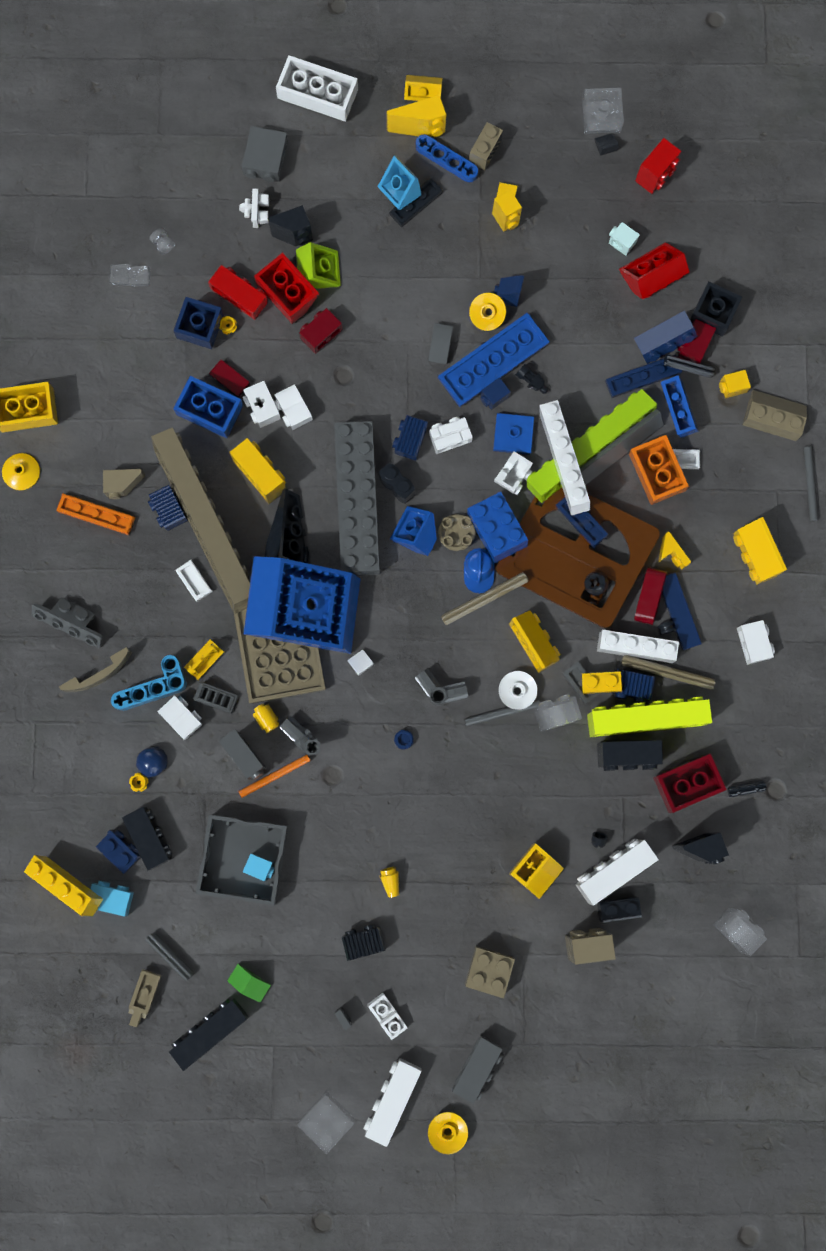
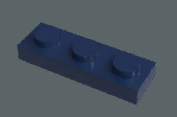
(584, 524)

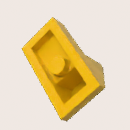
(671, 547)

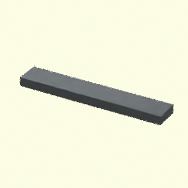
(621, 446)

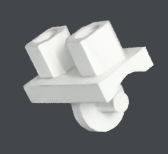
(258, 199)

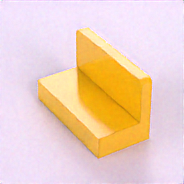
(422, 87)

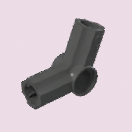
(431, 685)
(302, 737)

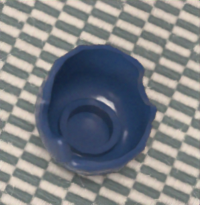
(151, 761)

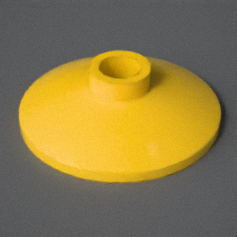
(478, 311)
(27, 477)
(447, 1143)

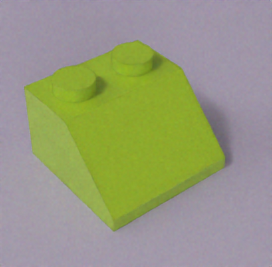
(319, 265)

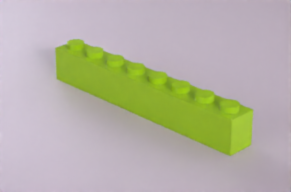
(596, 438)

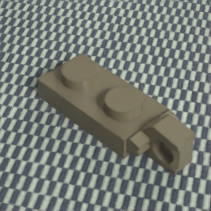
(143, 996)

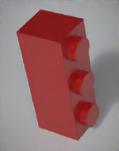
(238, 291)

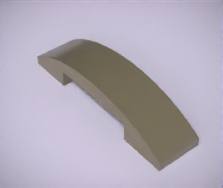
(118, 659)

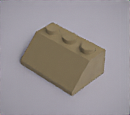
(775, 415)

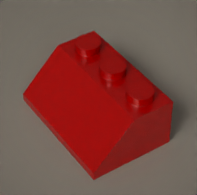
(655, 270)
(286, 288)

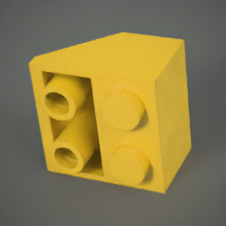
(536, 870)

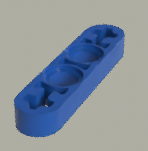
(448, 156)

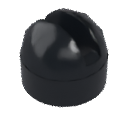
(599, 839)

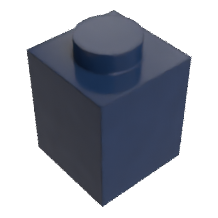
(494, 394)

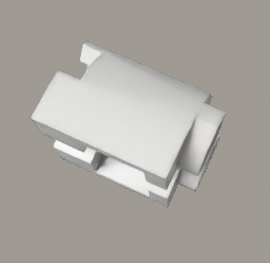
(514, 473)

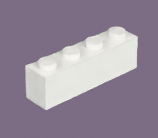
(637, 646)
(393, 1101)

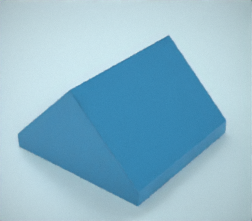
(399, 184)

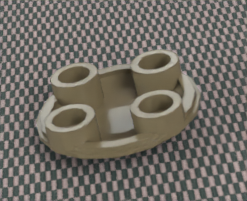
(456, 532)

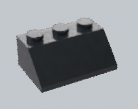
(704, 848)

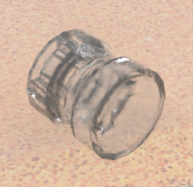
(162, 241)

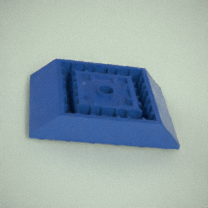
(280, 609)

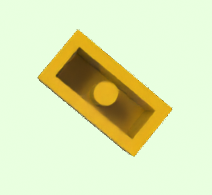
(507, 211)

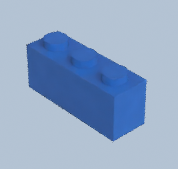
(679, 406)

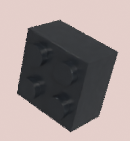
(716, 307)

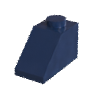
(509, 289)

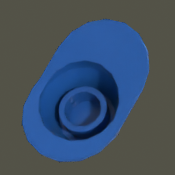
(478, 571)

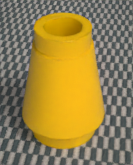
(390, 881)

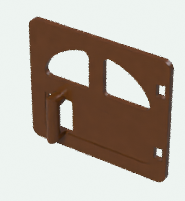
(559, 565)

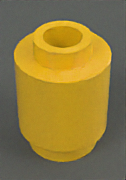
(266, 718)

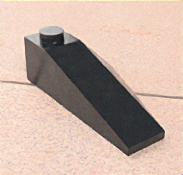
(286, 532)

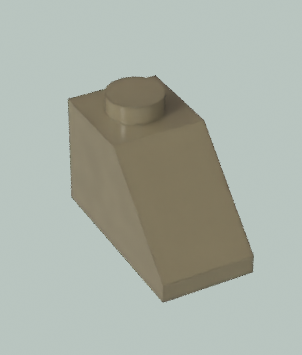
(120, 482)

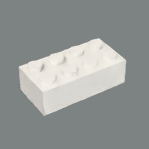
(317, 88)
(616, 872)

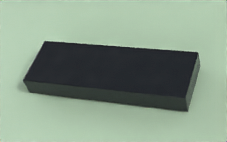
(429, 192)

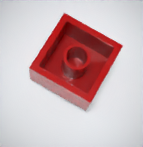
(658, 166)

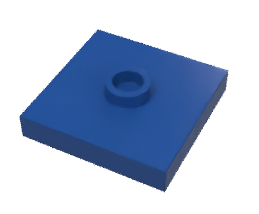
(513, 433)

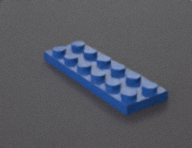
(493, 359)

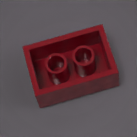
(689, 783)

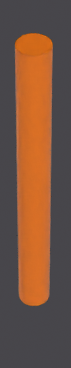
(273, 776)

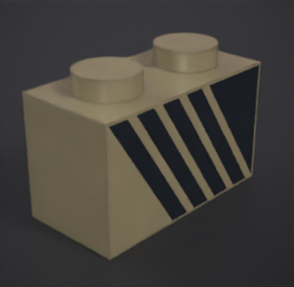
(486, 146)

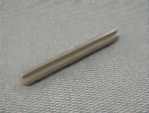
(484, 598)
(668, 672)

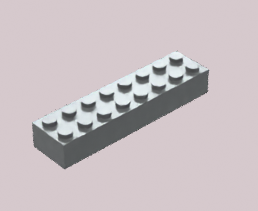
(357, 498)

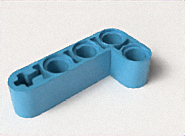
(148, 687)

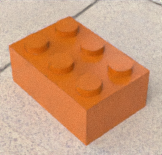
(658, 469)

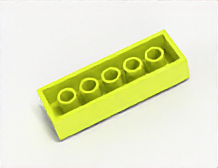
(649, 718)

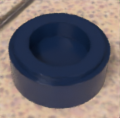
(403, 739)

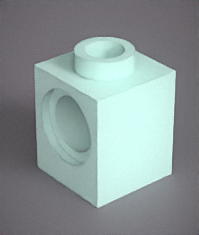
(623, 238)

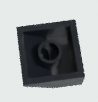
(291, 227)

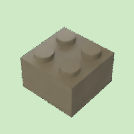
(489, 972)

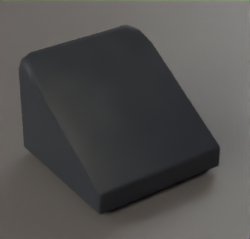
(606, 144)

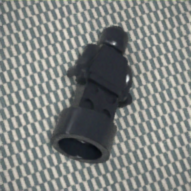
(535, 381)

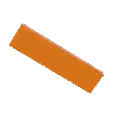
(95, 514)

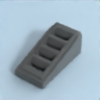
(199, 693)

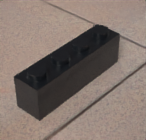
(209, 1034)

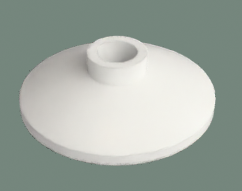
(517, 680)

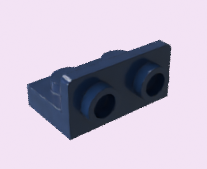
(118, 850)

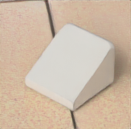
(360, 662)

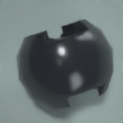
(597, 590)

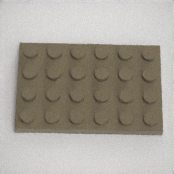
(277, 667)

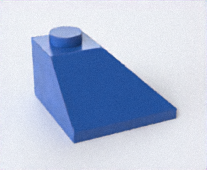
(416, 530)

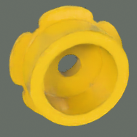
(228, 320)
(138, 787)

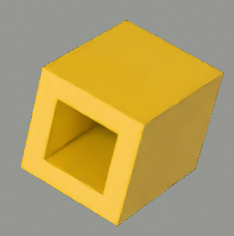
(734, 384)

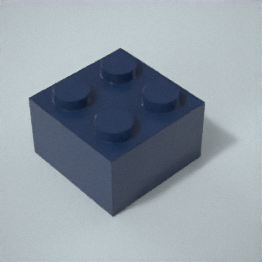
(198, 323)

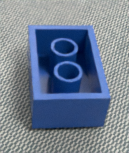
(208, 407)
(497, 527)

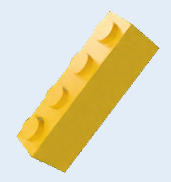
(63, 885)

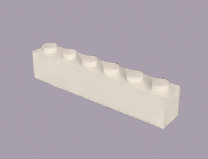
(564, 458)

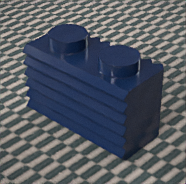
(410, 438)
(167, 507)
(635, 686)

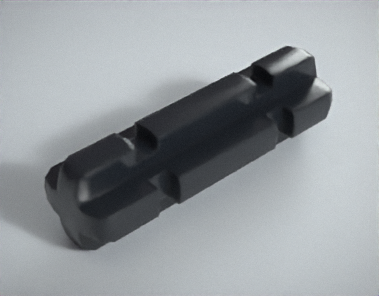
(746, 789)

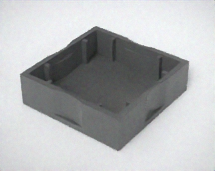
(226, 852)

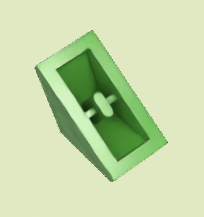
(248, 983)

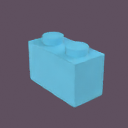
(115, 900)

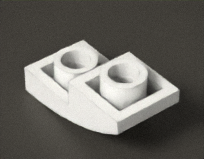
(387, 1016)

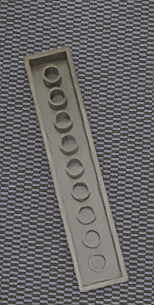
(203, 518)

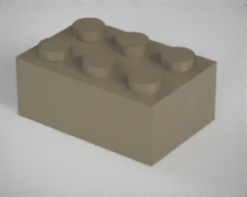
(589, 947)

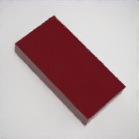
(229, 378)

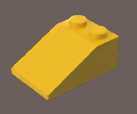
(418, 118)

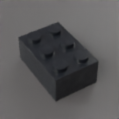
(629, 755)

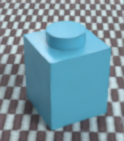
(259, 867)

